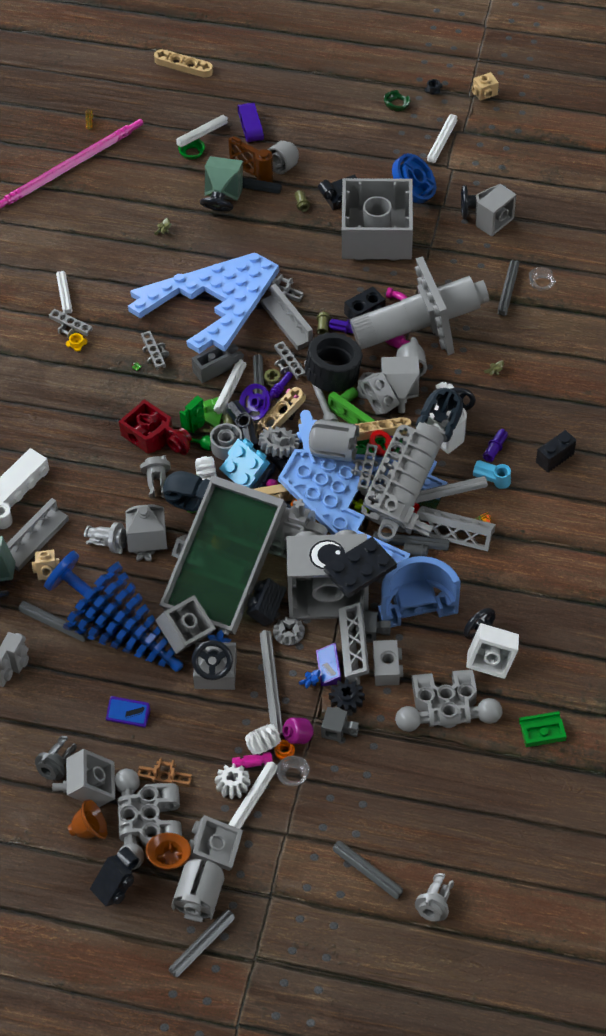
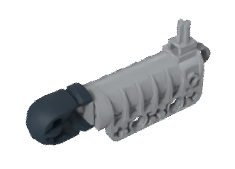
(415, 460)
(187, 491)

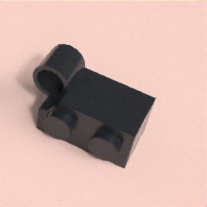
(333, 192)
(115, 877)

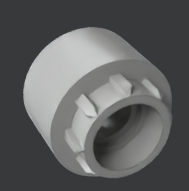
(284, 154)
(222, 439)

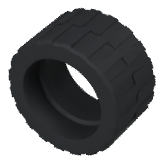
(330, 376)

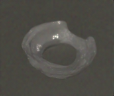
(541, 272)
(292, 762)

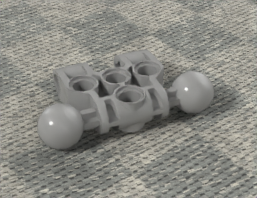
(439, 701)
(133, 805)

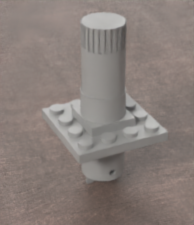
(428, 308)

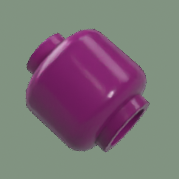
(297, 730)

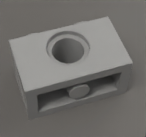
(384, 652)

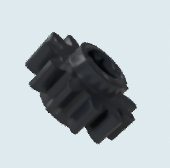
(347, 696)

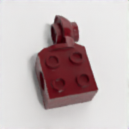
(153, 429)

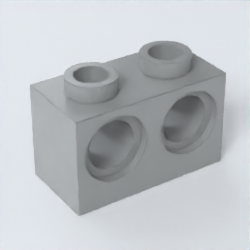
(379, 393)

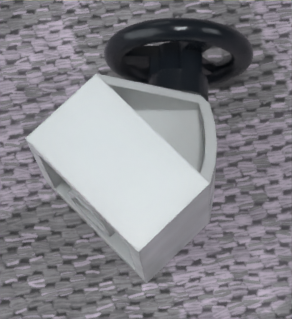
(460, 430)
(491, 647)

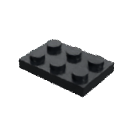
(360, 567)

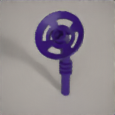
(258, 402)

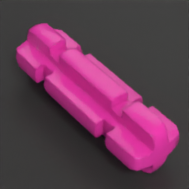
(252, 760)

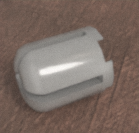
(334, 440)
(198, 890)

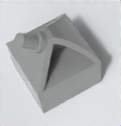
(402, 377)
(146, 528)
(185, 624)
(88, 778)

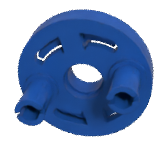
(420, 173)

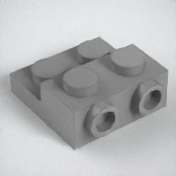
(12, 656)
(215, 842)

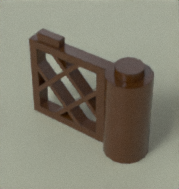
(261, 160)

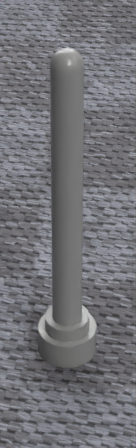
(328, 415)

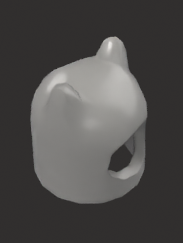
(413, 349)

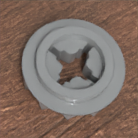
(288, 638)

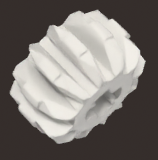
(205, 467)
(263, 739)
(232, 781)

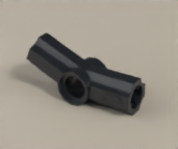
(244, 421)

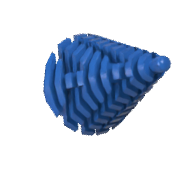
(110, 605)

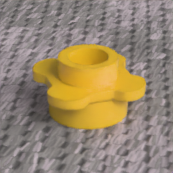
(76, 341)

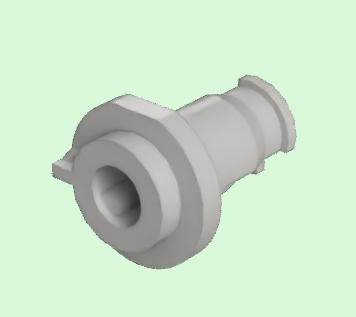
(155, 468)
(112, 537)
(433, 904)

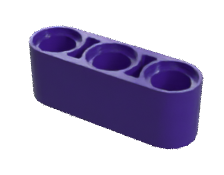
(250, 122)

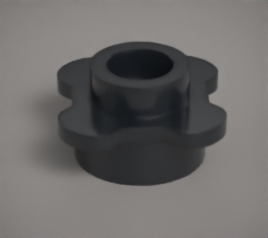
(433, 87)

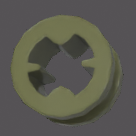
(271, 373)

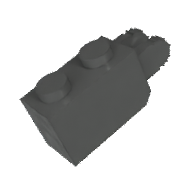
(215, 362)

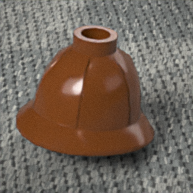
(88, 822)
(168, 851)

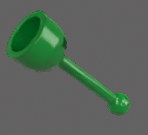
(204, 442)

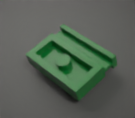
(193, 415)
(542, 729)

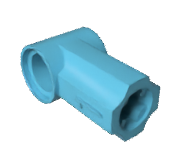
(493, 473)

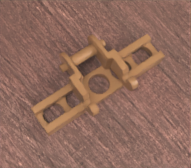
(157, 770)

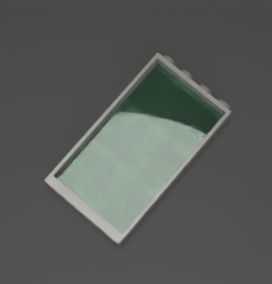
(225, 551)

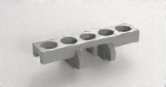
(287, 289)
(75, 328)
(154, 349)
(286, 358)
(365, 476)

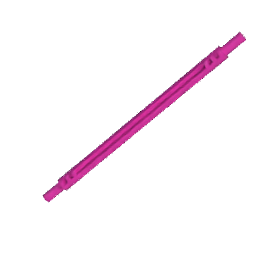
(69, 163)

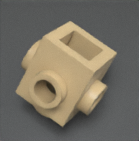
(485, 86)
(44, 563)

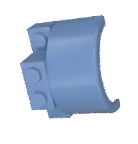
(413, 590)

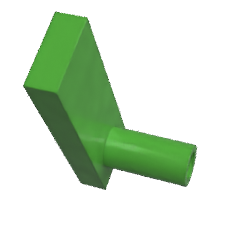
(343, 408)

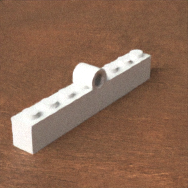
(18, 480)

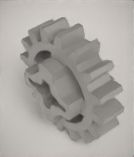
(278, 441)

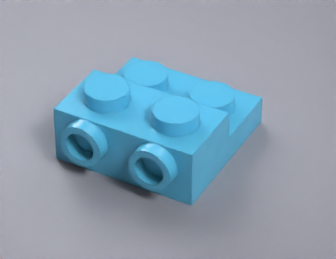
(244, 463)

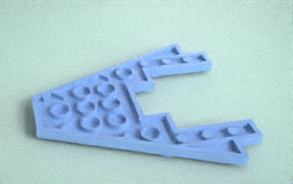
(235, 282)
(331, 487)

